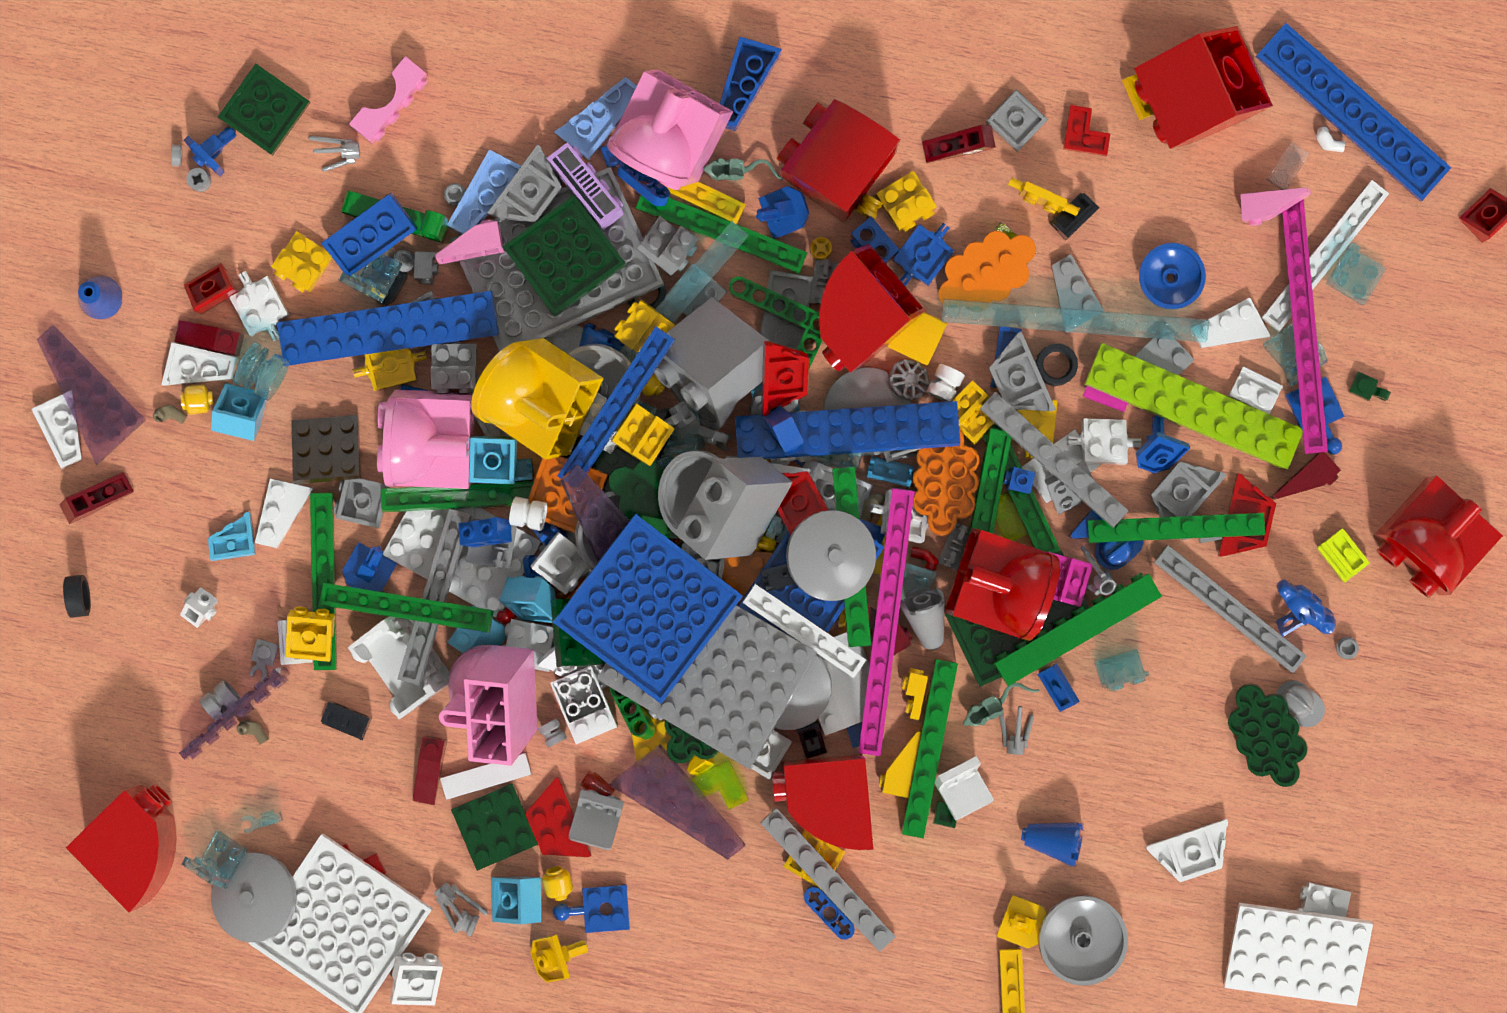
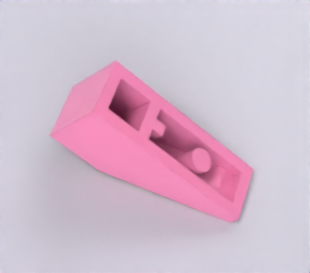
(1267, 205)
(476, 242)

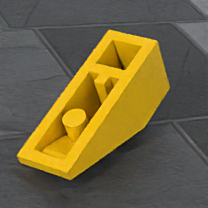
(900, 772)

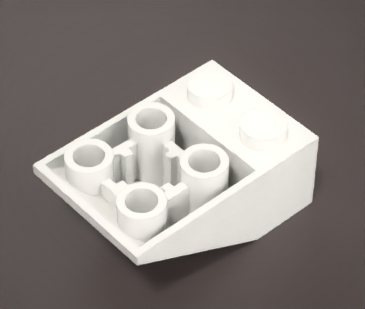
(584, 704)

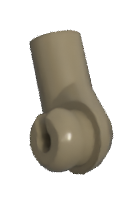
(168, 412)
(877, 498)
(252, 728)

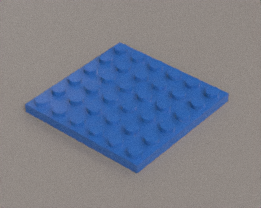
(647, 608)

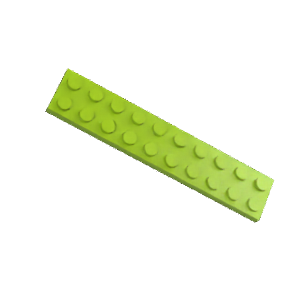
(1194, 406)

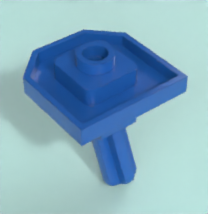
(210, 149)
(784, 211)
(1160, 450)
(368, 568)

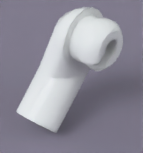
(1327, 142)

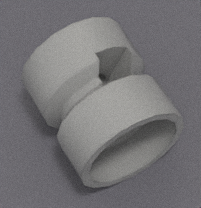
(220, 700)

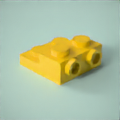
(907, 202)
(302, 262)
(640, 325)
(309, 634)
(914, 685)

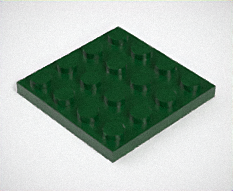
(564, 255)

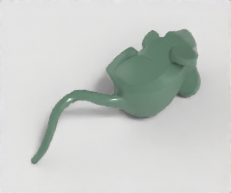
(733, 169)
(990, 707)

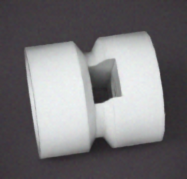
(946, 381)
(525, 513)

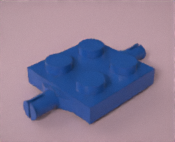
(923, 254)

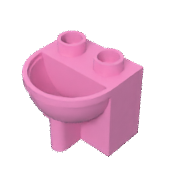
(668, 130)
(426, 439)
(494, 700)

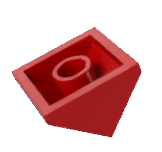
(1486, 215)
(210, 289)

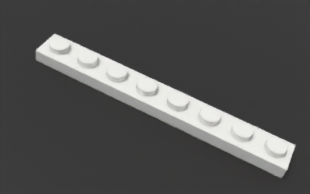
(1330, 248)

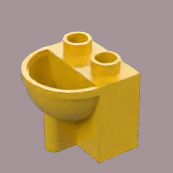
(536, 396)

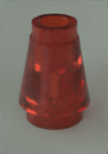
(595, 782)

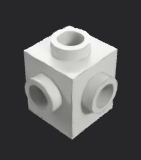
(199, 607)

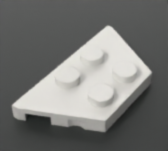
(1193, 851)

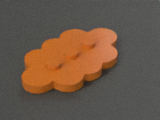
(988, 268)
(945, 485)

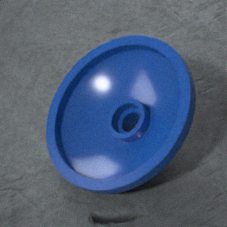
(1184, 266)

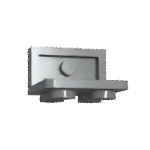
(596, 819)

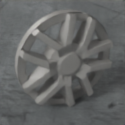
(908, 379)

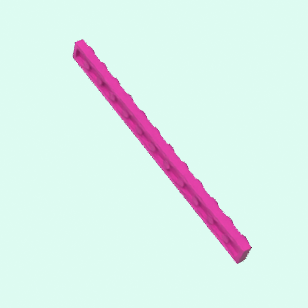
(1304, 329)
(886, 621)

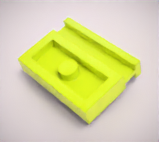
(1343, 555)

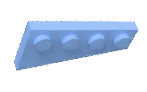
(598, 120)
(483, 191)

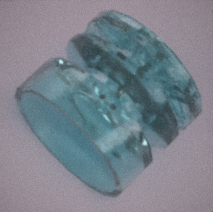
(257, 369)

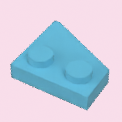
(233, 541)

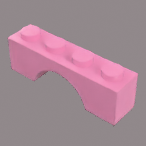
(372, 122)

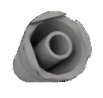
(926, 615)

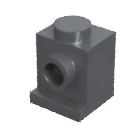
(425, 267)

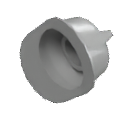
(1302, 703)

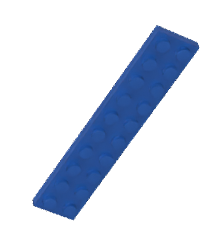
(1353, 112)
(388, 328)
(855, 430)

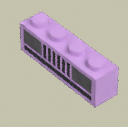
(585, 186)

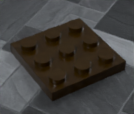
(325, 449)

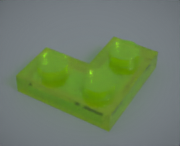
(722, 779)

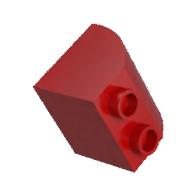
(1201, 87)
(838, 157)
(863, 309)
(828, 798)
(130, 845)

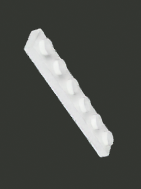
(804, 630)

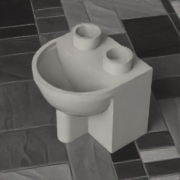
(712, 362)
(719, 502)

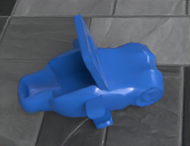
(1305, 609)

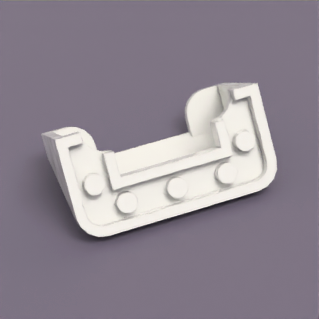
(385, 650)

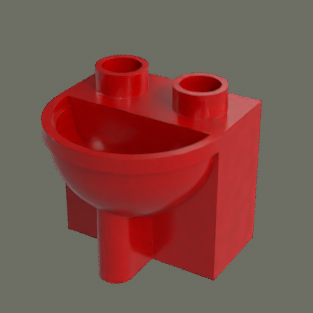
(1436, 537)
(1004, 585)

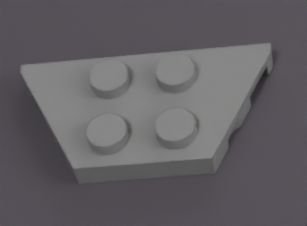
(528, 191)
(1019, 378)
(1184, 490)

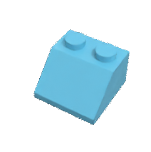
(238, 412)
(492, 459)
(528, 598)
(465, 639)
(516, 899)

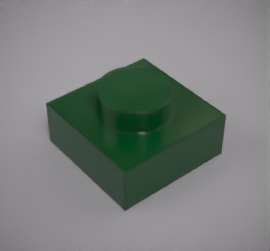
(943, 816)

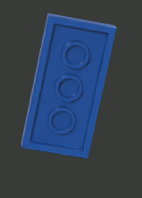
(369, 235)

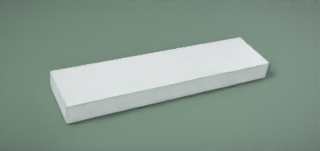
(484, 777)

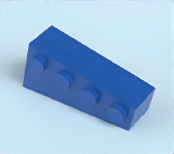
(746, 76)

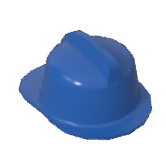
(1116, 554)

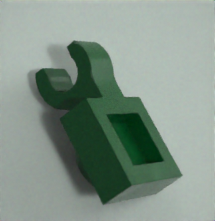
(1365, 388)

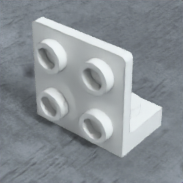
(963, 789)

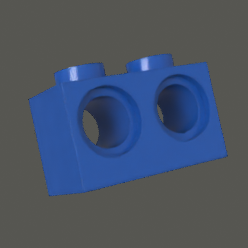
(879, 238)
(485, 532)

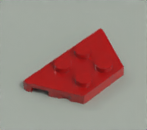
(783, 376)
(800, 500)
(1244, 500)
(551, 823)

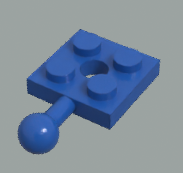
(1332, 413)
(594, 919)

